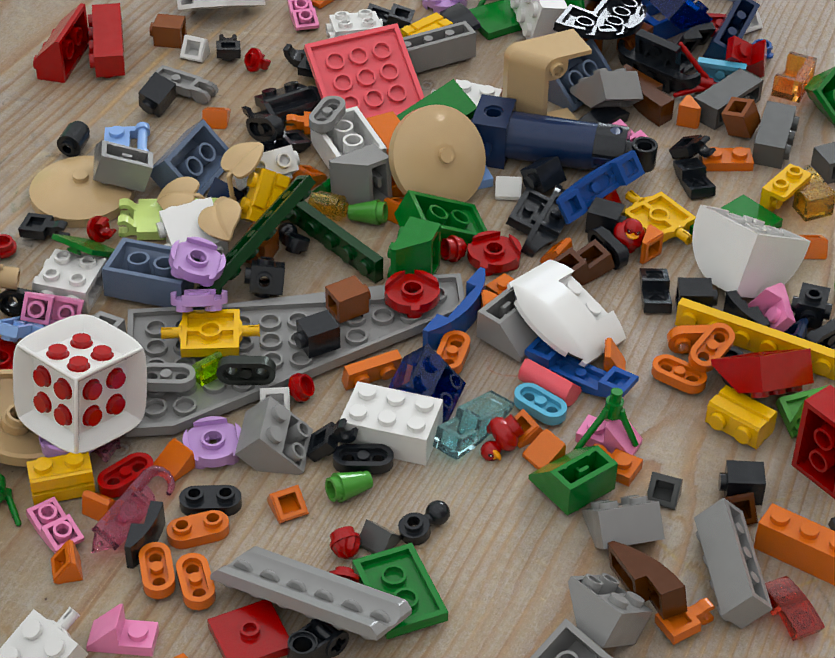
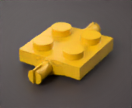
(661, 213)
(210, 331)

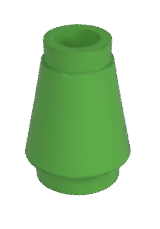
(369, 212)
(347, 485)

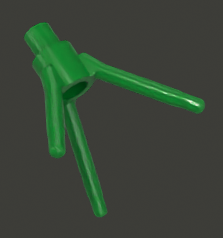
(613, 411)

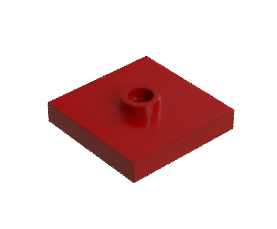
(250, 632)

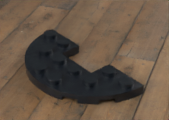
(608, 21)

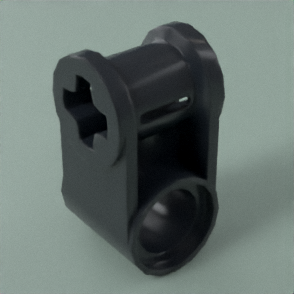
(317, 640)

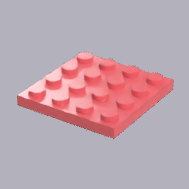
(366, 70)

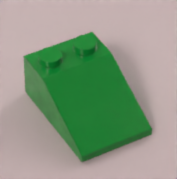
(454, 216)

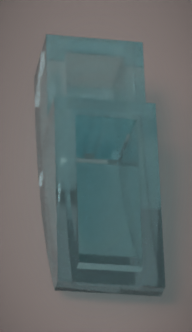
(470, 423)

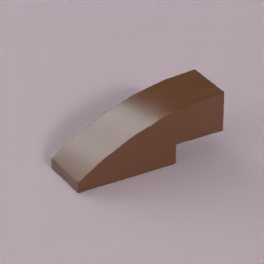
(656, 104)
(588, 262)
(648, 579)

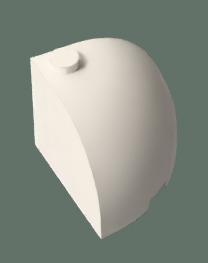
(744, 252)

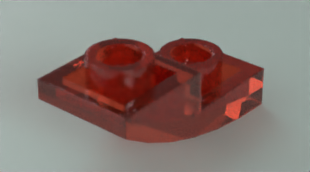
(794, 608)

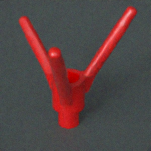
(706, 81)

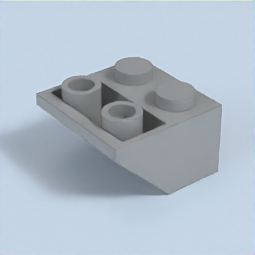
(609, 88)
(122, 165)
(361, 175)
(504, 327)
(273, 439)
(627, 522)
(607, 611)

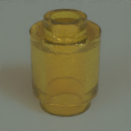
(330, 204)

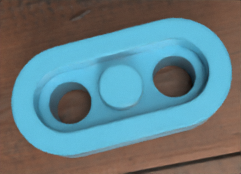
(540, 403)

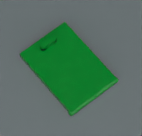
(85, 245)

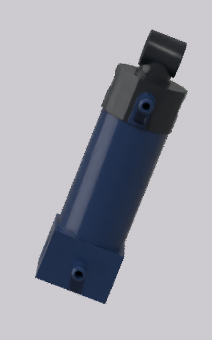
(536, 136)

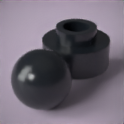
(292, 240)
(436, 513)

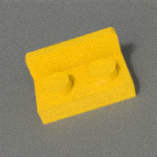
(783, 186)

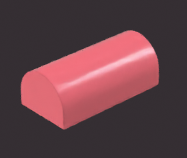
(534, 373)

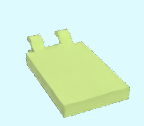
(140, 218)

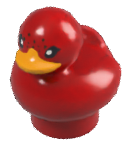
(630, 233)
(506, 433)

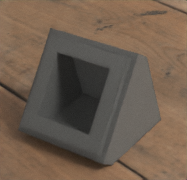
(665, 489)
(377, 538)

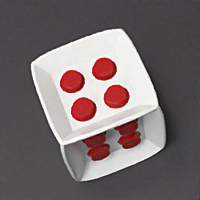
(79, 383)

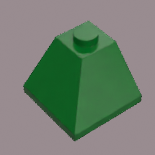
(822, 92)

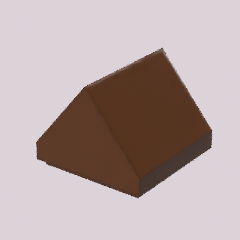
(746, 503)

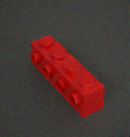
(106, 40)

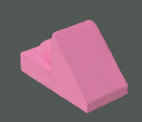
(775, 306)
(610, 435)
(121, 636)

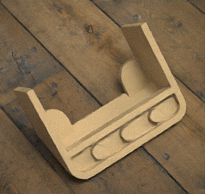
(534, 63)

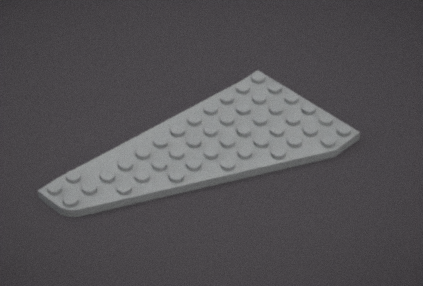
(379, 328)

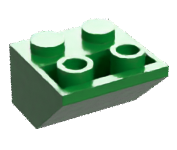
(416, 247)
(577, 478)

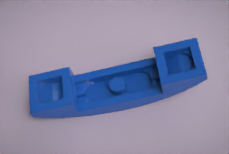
(598, 183)
(463, 315)
(589, 378)

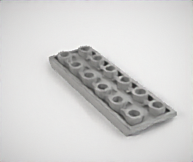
(314, 592)

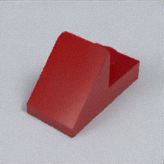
(751, 54)

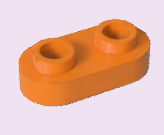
(683, 337)
(709, 348)
(454, 349)
(678, 374)
(198, 529)
(157, 570)
(195, 581)

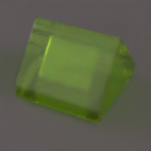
(207, 368)

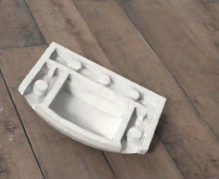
(564, 312)

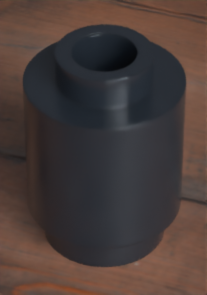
(73, 138)

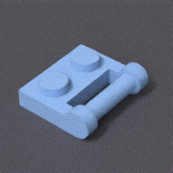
(123, 135)

